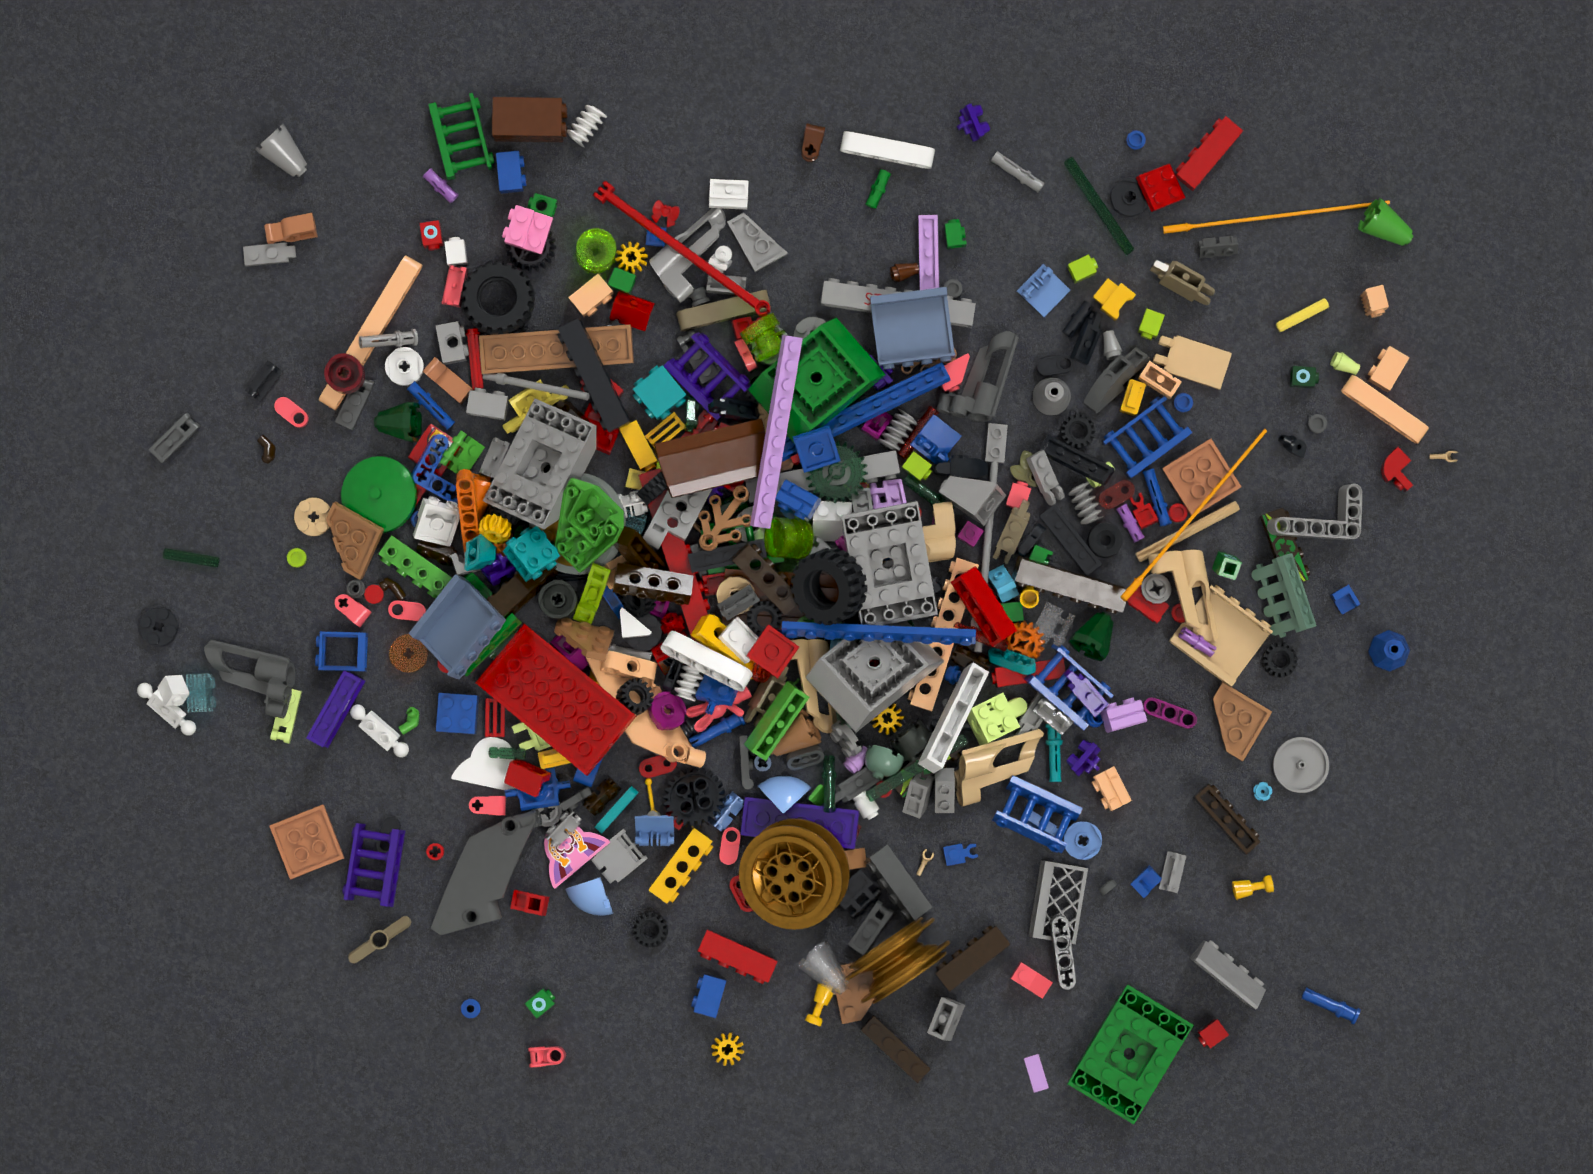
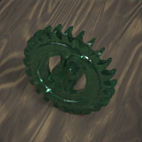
(823, 486)

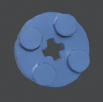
(1093, 843)

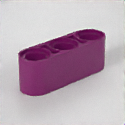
(1179, 712)

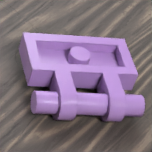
(891, 490)

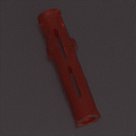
(906, 448)
(980, 637)

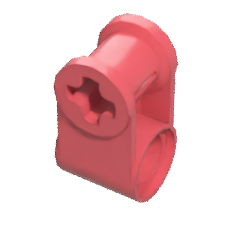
(355, 611)
(491, 805)
(542, 1056)

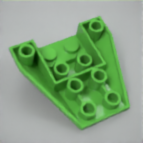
(587, 523)

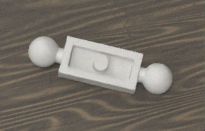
(172, 714)
(379, 730)

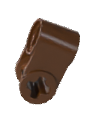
(812, 139)

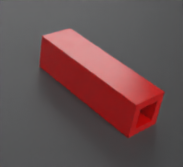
(1005, 677)

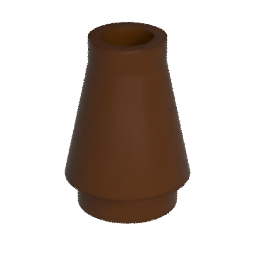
(903, 271)

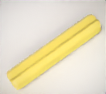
(1302, 315)

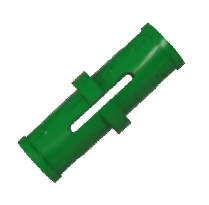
(878, 189)

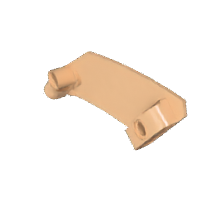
(642, 730)

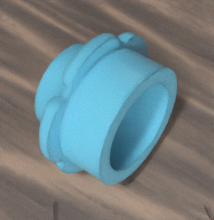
(1267, 791)

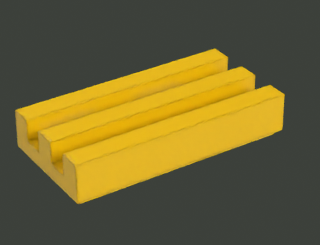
(663, 423)

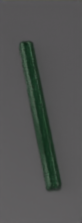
(1099, 206)
(906, 774)

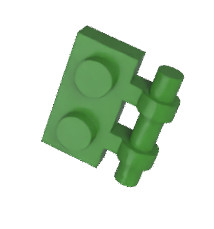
(466, 455)

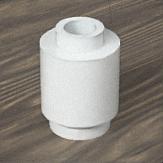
(866, 808)

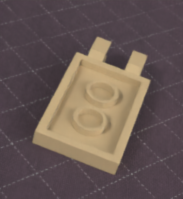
(1194, 361)

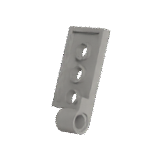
(685, 519)

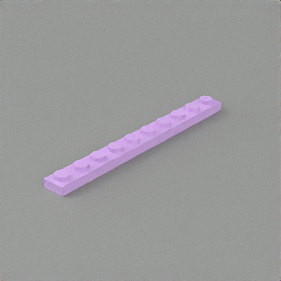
(776, 431)

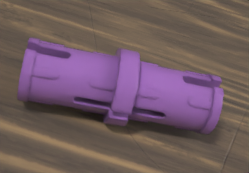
(440, 185)
(1130, 523)
(1197, 642)

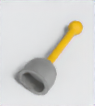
(648, 781)

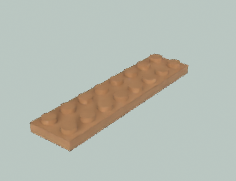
(544, 350)

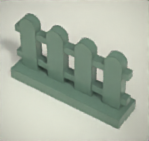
(1293, 591)

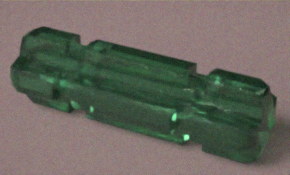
(507, 753)

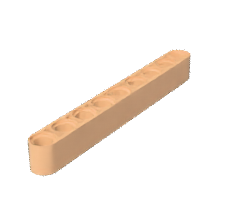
(378, 320)

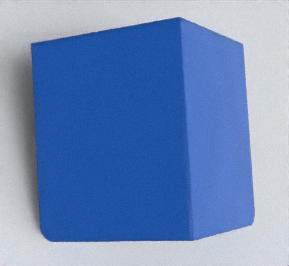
(1345, 599)
(1146, 881)

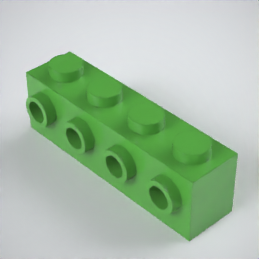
(414, 565)
(776, 720)

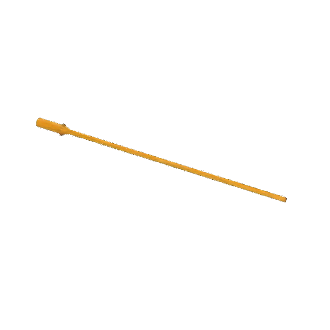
(1185, 227)
(1138, 581)

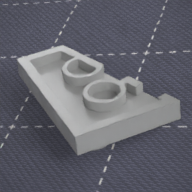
(755, 243)

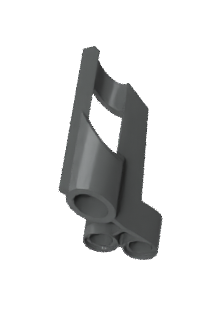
(979, 398)
(272, 675)

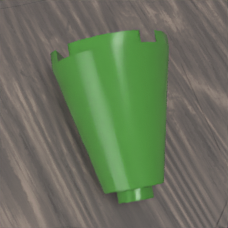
(1385, 224)

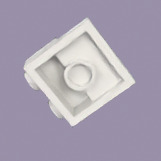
(437, 521)

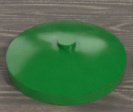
(380, 492)

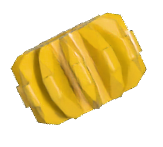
(628, 251)
(495, 528)
(893, 716)
(723, 1044)

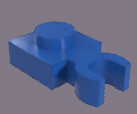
(956, 854)

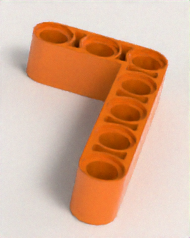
(469, 506)

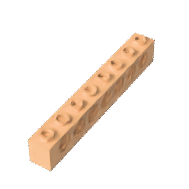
(915, 696)

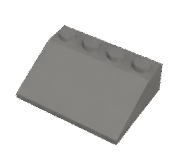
(1233, 978)

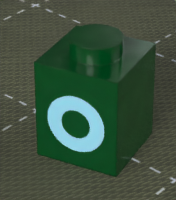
(1303, 377)

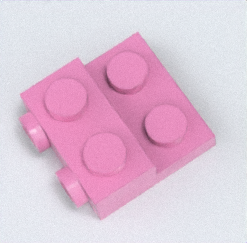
(527, 229)

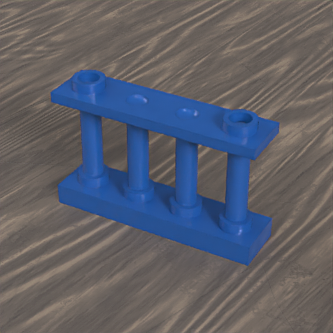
(1163, 444)
(1051, 693)
(1037, 796)

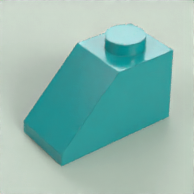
(479, 553)

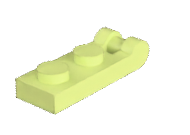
(288, 721)

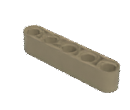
(718, 311)

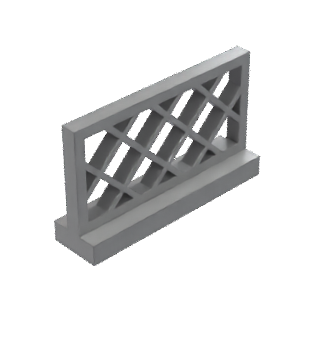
(1043, 895)

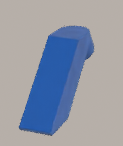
(613, 601)

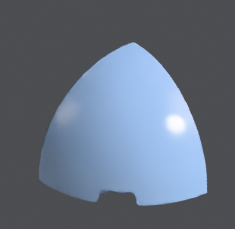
(784, 791)
(590, 897)

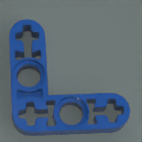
(429, 476)

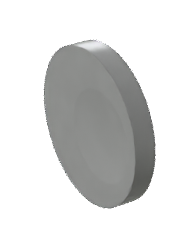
(1300, 765)

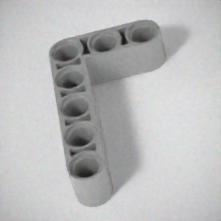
(1323, 526)

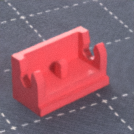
(454, 286)

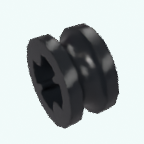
(688, 728)

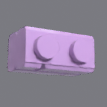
(1124, 715)

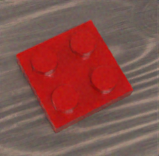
(1160, 187)
(772, 651)

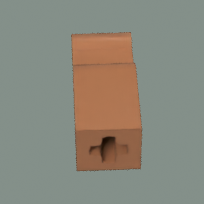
(292, 229)
(447, 380)

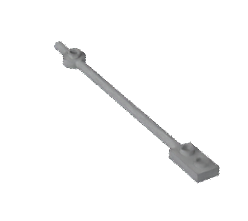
(994, 454)

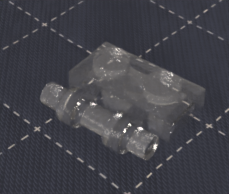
(1048, 620)

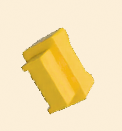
(1113, 298)
(1132, 397)
(551, 758)

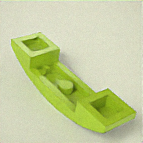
(592, 593)

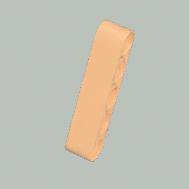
(1384, 409)

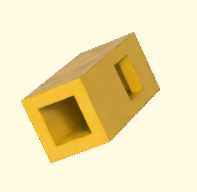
(639, 446)

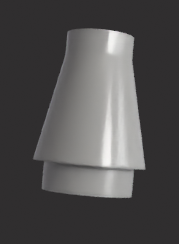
(1111, 345)

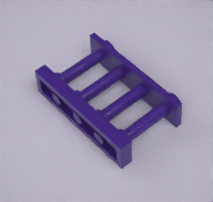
(689, 380)
(335, 709)
(389, 876)

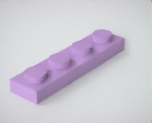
(928, 251)

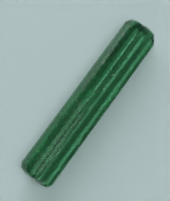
(191, 557)

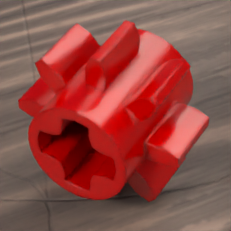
(672, 622)

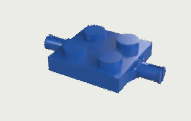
(715, 693)
(547, 797)

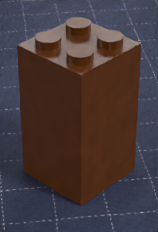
(528, 119)

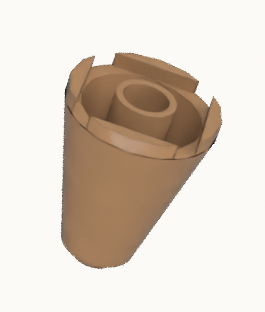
(799, 735)

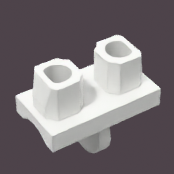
(721, 258)

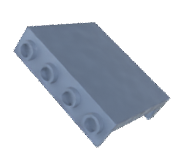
(912, 327)
(458, 626)

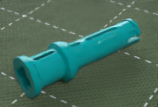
(1054, 742)

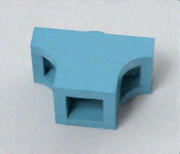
(1003, 583)

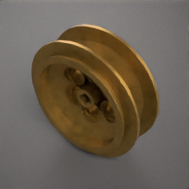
(802, 842)
(897, 960)

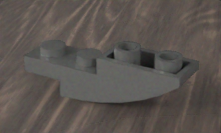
(1113, 377)

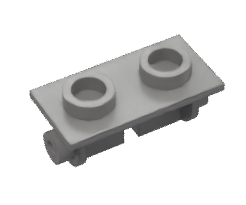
(1052, 716)
(567, 822)
(1172, 872)

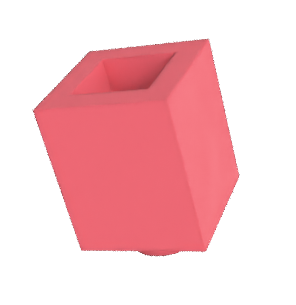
(1017, 494)

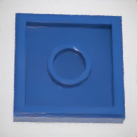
(816, 449)

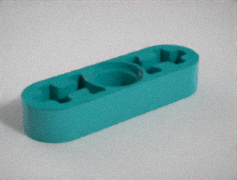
(1012, 661)
(614, 812)

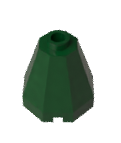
(400, 421)
(1094, 637)

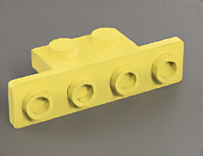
(523, 401)

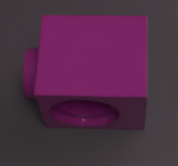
(970, 534)

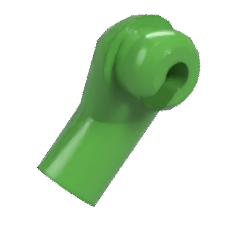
(412, 720)

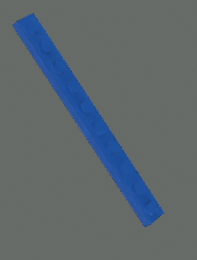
(881, 403)
(879, 632)

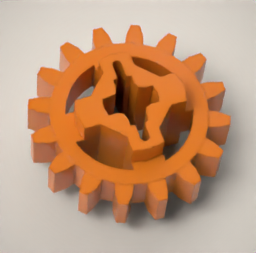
(1025, 633)

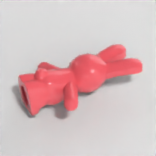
(719, 710)

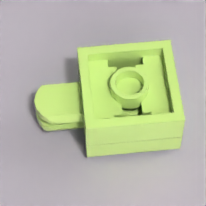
(999, 715)

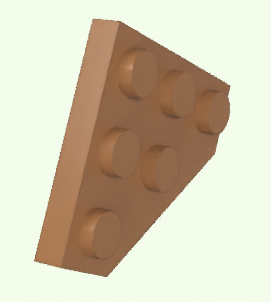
(353, 538)
(591, 639)
(1238, 720)
(849, 1002)

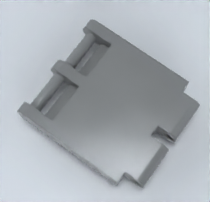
(618, 858)

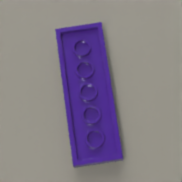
(762, 813)

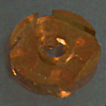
(400, 661)

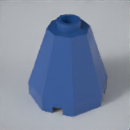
(1381, 650)

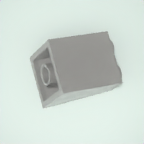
(973, 497)

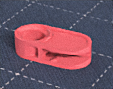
(745, 355)
(288, 410)
(411, 610)
(728, 849)

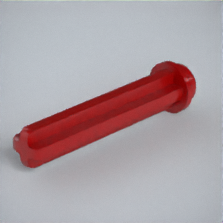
(474, 357)

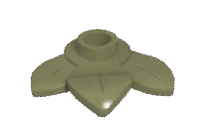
(1023, 472)

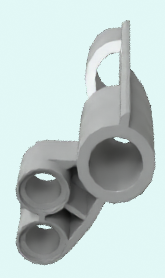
(671, 264)

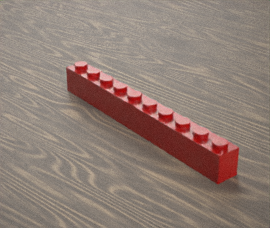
(677, 560)

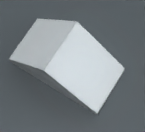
(631, 626)

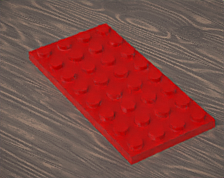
(556, 699)

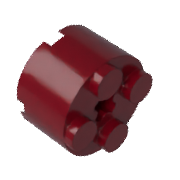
(336, 366)

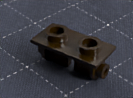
(430, 550)
(965, 655)
(608, 791)

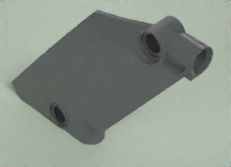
(484, 874)

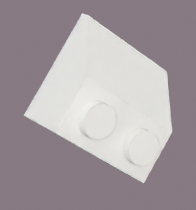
(828, 520)

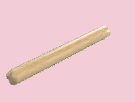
(1189, 530)

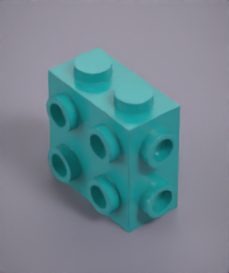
(659, 393)
(531, 553)

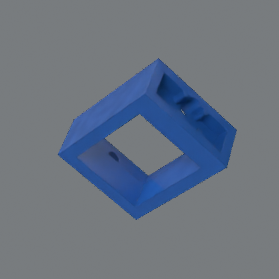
(320, 659)

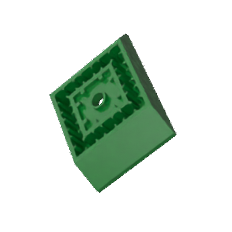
(845, 374)
(1128, 1083)

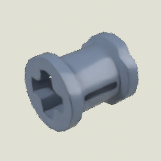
(756, 763)

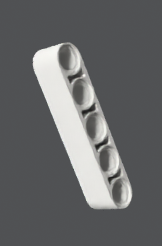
(887, 150)
(706, 661)

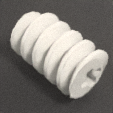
(585, 124)
(688, 683)

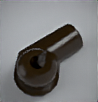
(269, 449)
(394, 586)

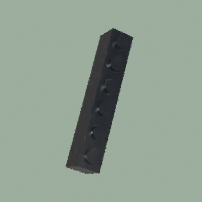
(594, 375)

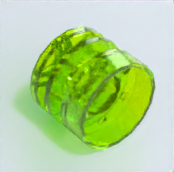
(592, 240)
(765, 337)
(788, 538)

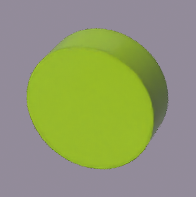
(296, 557)

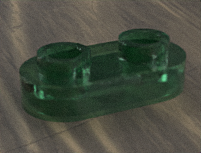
(690, 420)

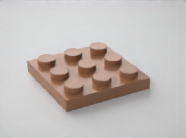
(1198, 474)
(307, 841)

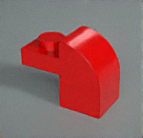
(1392, 468)
(530, 902)

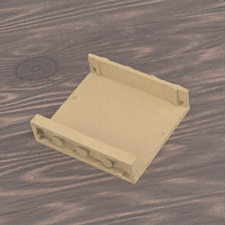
(1237, 641)

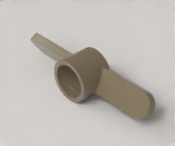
(369, 946)

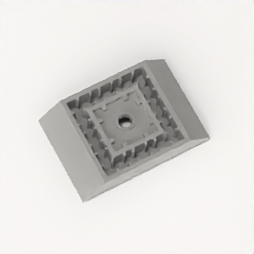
(542, 439)
(904, 588)
(865, 691)

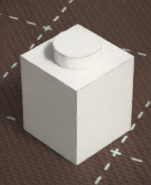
(456, 252)
(173, 690)

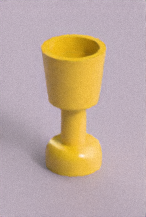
(1029, 597)
(1245, 887)
(822, 997)

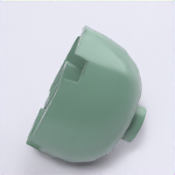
(882, 761)

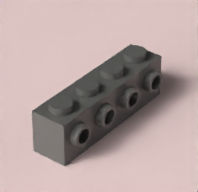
(898, 884)

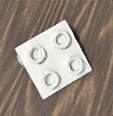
(635, 501)

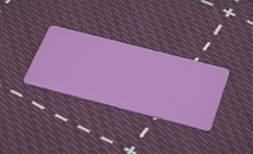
(1036, 1073)

